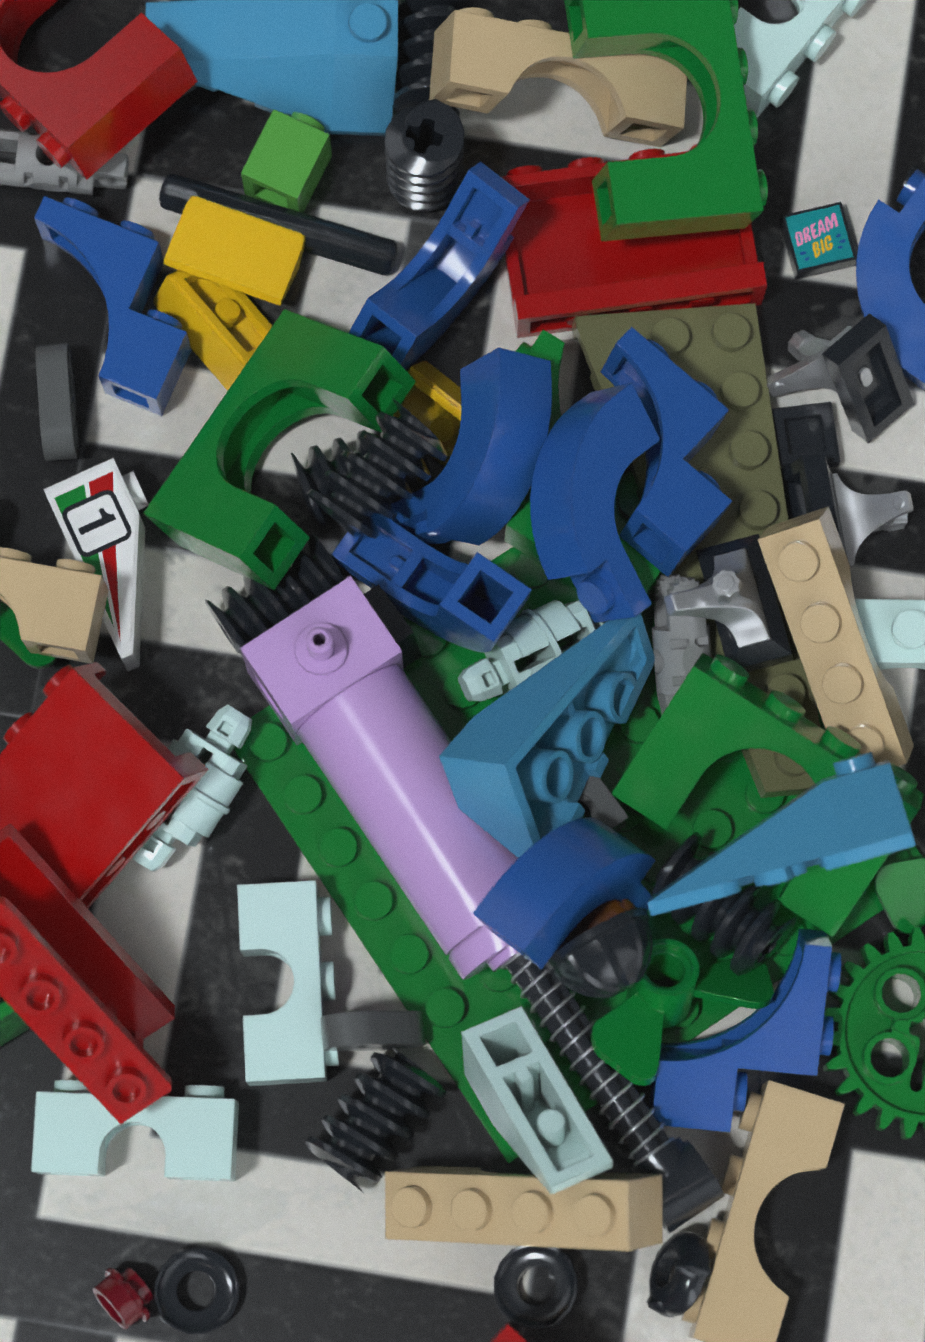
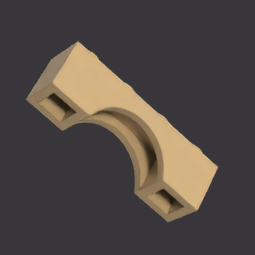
(483, 56)
(54, 606)
(822, 614)
(786, 1136)
(517, 1210)

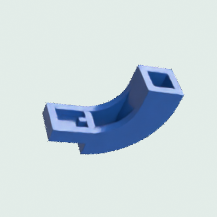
(446, 271)
(885, 276)
(495, 455)
(576, 498)
(447, 597)
(560, 884)

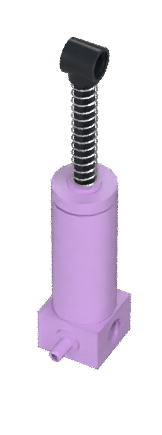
(345, 696)

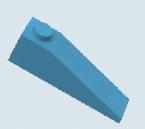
(293, 55)
(536, 746)
(829, 824)

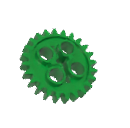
(867, 1020)

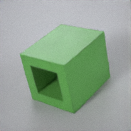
(287, 161)

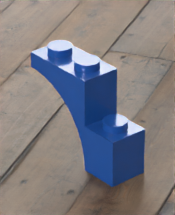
(142, 350)
(677, 500)
(699, 1078)

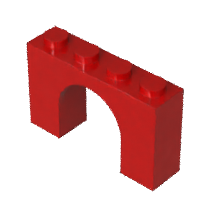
(98, 104)

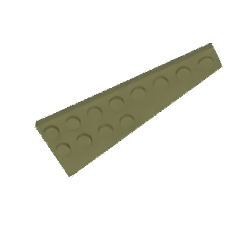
(742, 456)

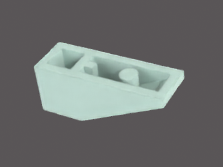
(531, 1101)

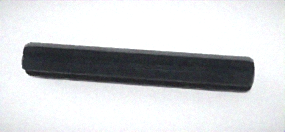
(322, 236)

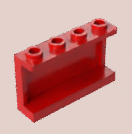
(565, 271)
(88, 781)
(77, 984)

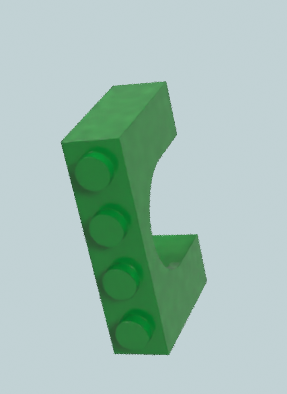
(718, 179)
(292, 375)
(725, 713)

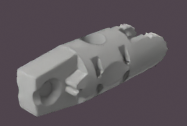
(31, 172)
(676, 639)

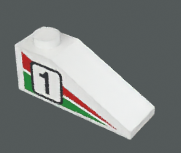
(106, 531)

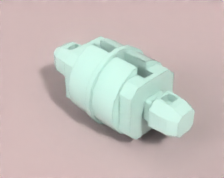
(530, 634)
(213, 793)

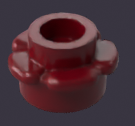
(123, 1297)

